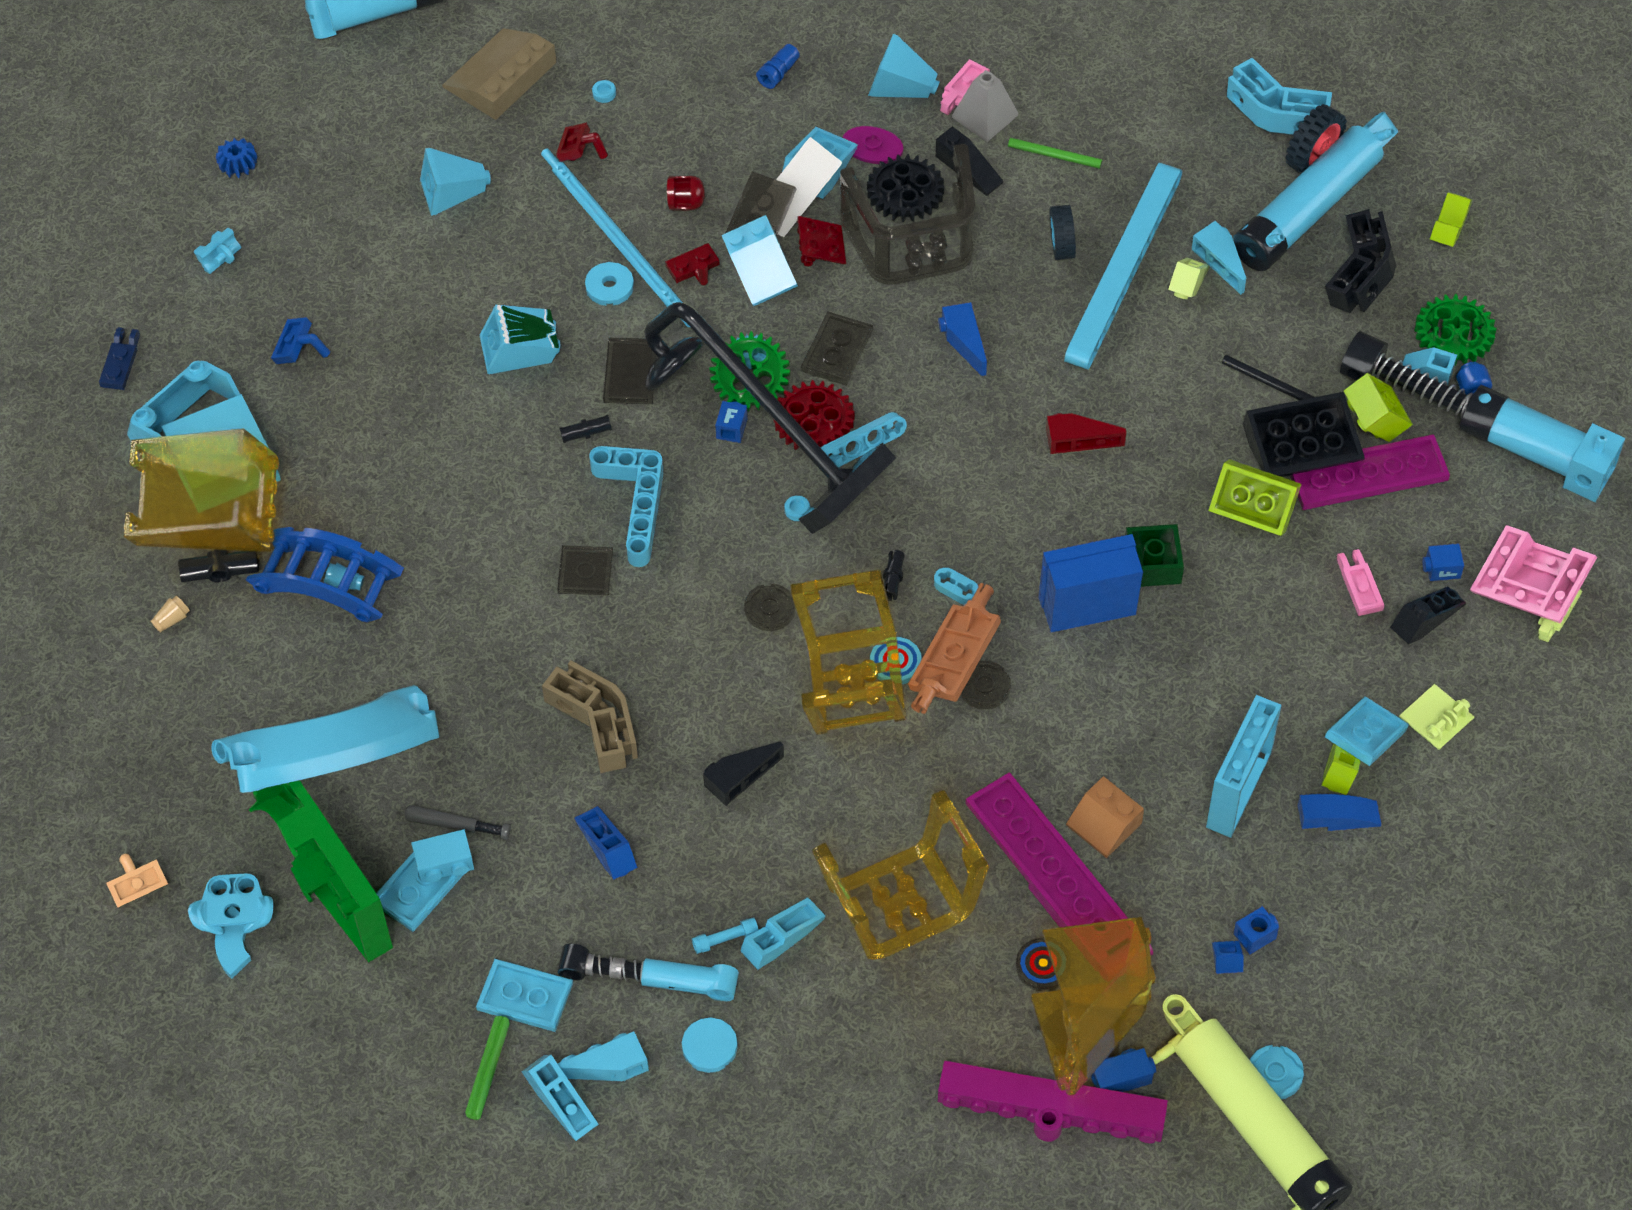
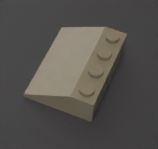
(502, 71)

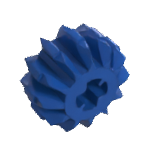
(236, 157)

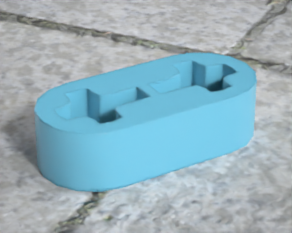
(956, 586)

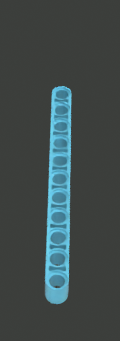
(1123, 266)

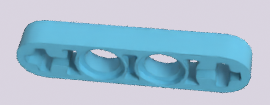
(860, 437)

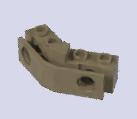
(580, 696)

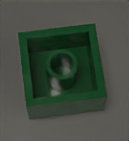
(1158, 554)

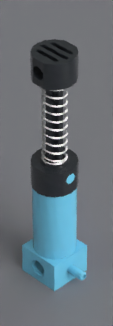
(1495, 418)

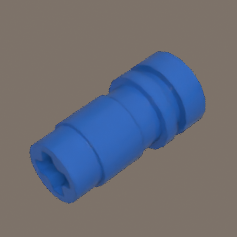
(773, 71)

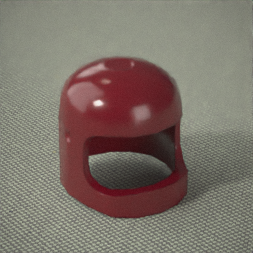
(685, 193)

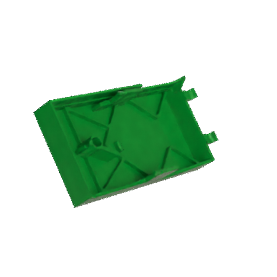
(326, 867)

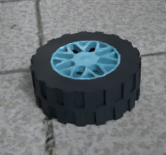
(1062, 232)

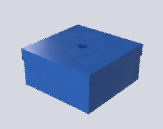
(1090, 583)

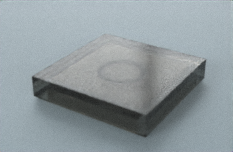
(585, 570)

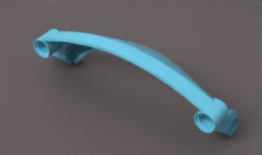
(329, 742)

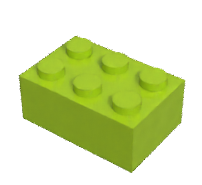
(1254, 497)

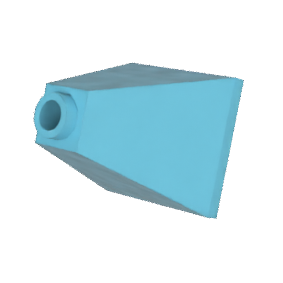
(903, 73)
(450, 179)

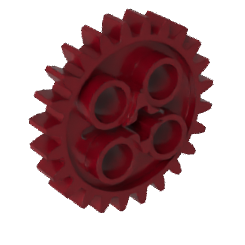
(817, 415)

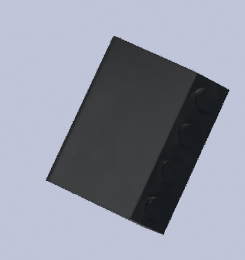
(1303, 435)

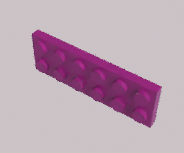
(1383, 471)

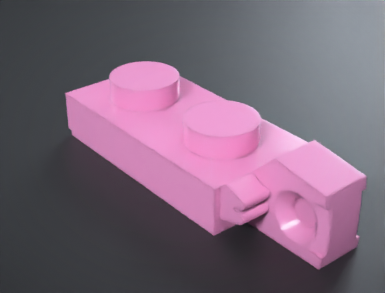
(959, 85)

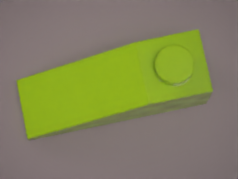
(1340, 770)

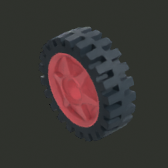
(1315, 136)

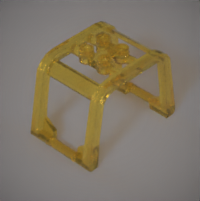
(892, 690)
(961, 906)

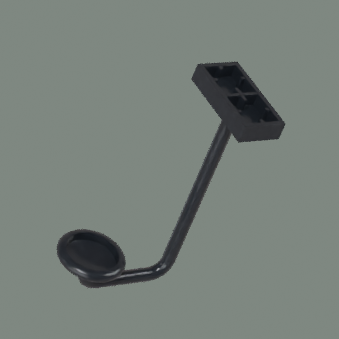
(843, 483)

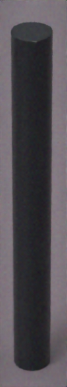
(1265, 378)

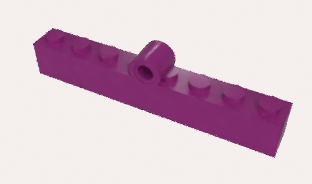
(1043, 1101)

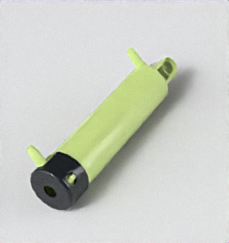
(1254, 1109)

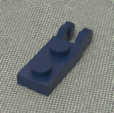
(119, 360)

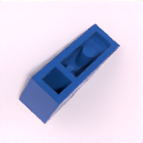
(963, 334)
(607, 842)

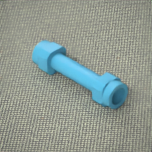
(703, 943)

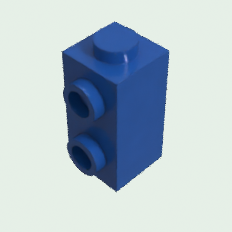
(1125, 1071)

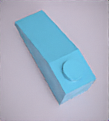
(1218, 250)
(559, 1096)

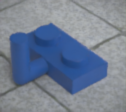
(292, 339)

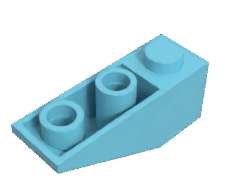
(610, 1062)

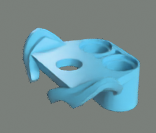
(254, 907)

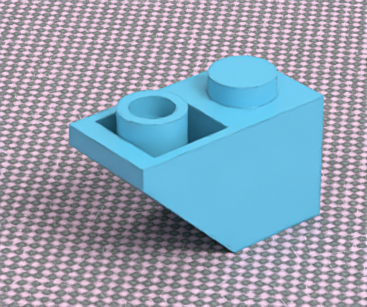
(1434, 361)

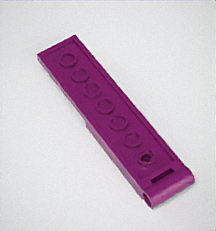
(1042, 855)

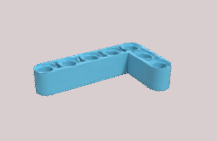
(645, 476)

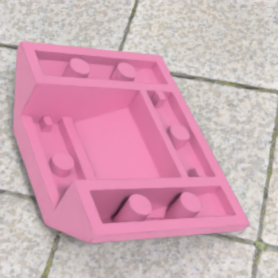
(1532, 575)

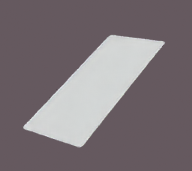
(809, 174)

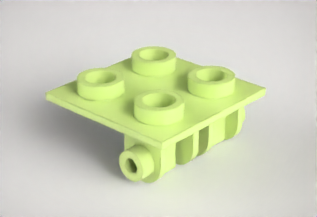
(1437, 716)

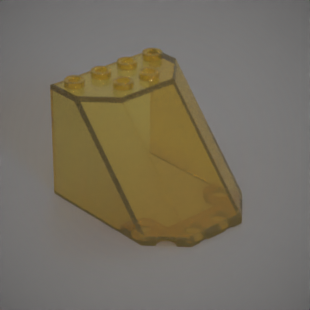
(1101, 996)

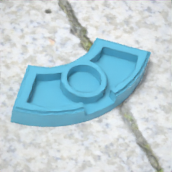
(231, 946)

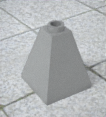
(985, 107)

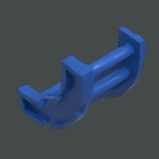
(329, 545)

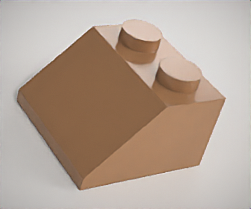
(1105, 817)

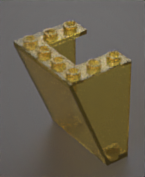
(204, 492)

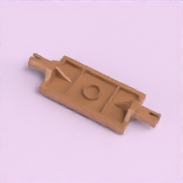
(954, 651)

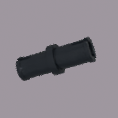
(585, 428)
(893, 574)

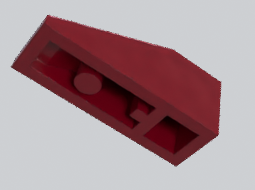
(1080, 433)

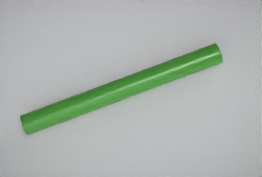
(1055, 153)

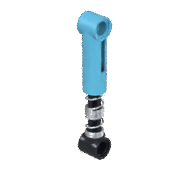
(716, 981)

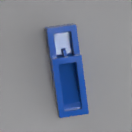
(1337, 812)

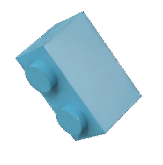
(442, 856)

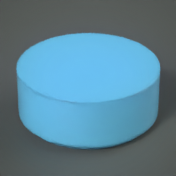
(604, 91)
(796, 507)

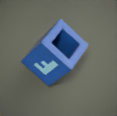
(731, 421)
(1443, 562)

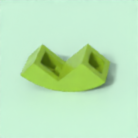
(1451, 219)

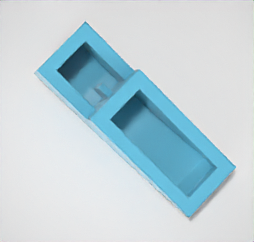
(781, 933)

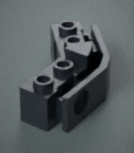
(1365, 266)

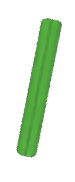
(487, 1068)

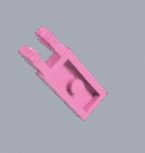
(1360, 584)

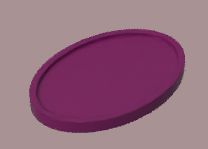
(874, 144)

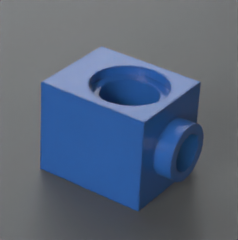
(1254, 940)

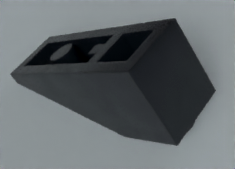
(983, 174)
(738, 771)

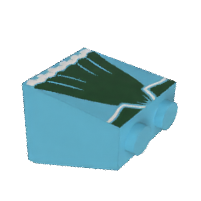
(518, 338)

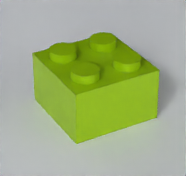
(1377, 408)

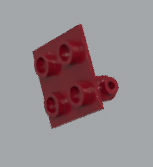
(820, 241)

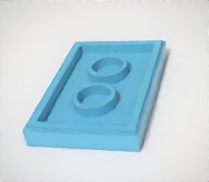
(1367, 731)
(409, 899)
(524, 995)

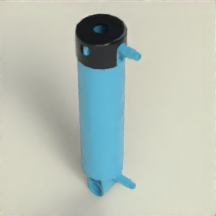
(1313, 193)

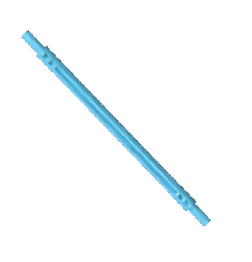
(611, 230)

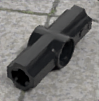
(218, 565)

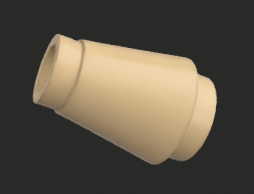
(170, 614)

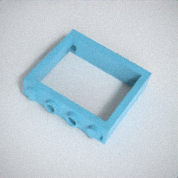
(1243, 766)

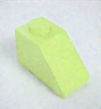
(1188, 277)

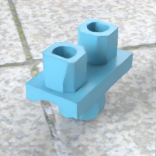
(218, 251)

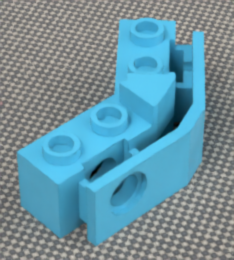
(1269, 103)

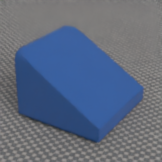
(1228, 957)

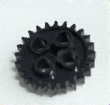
(905, 188)

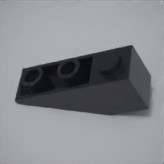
(1426, 613)

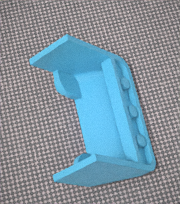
(178, 397)

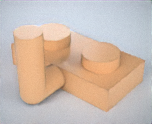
(135, 881)

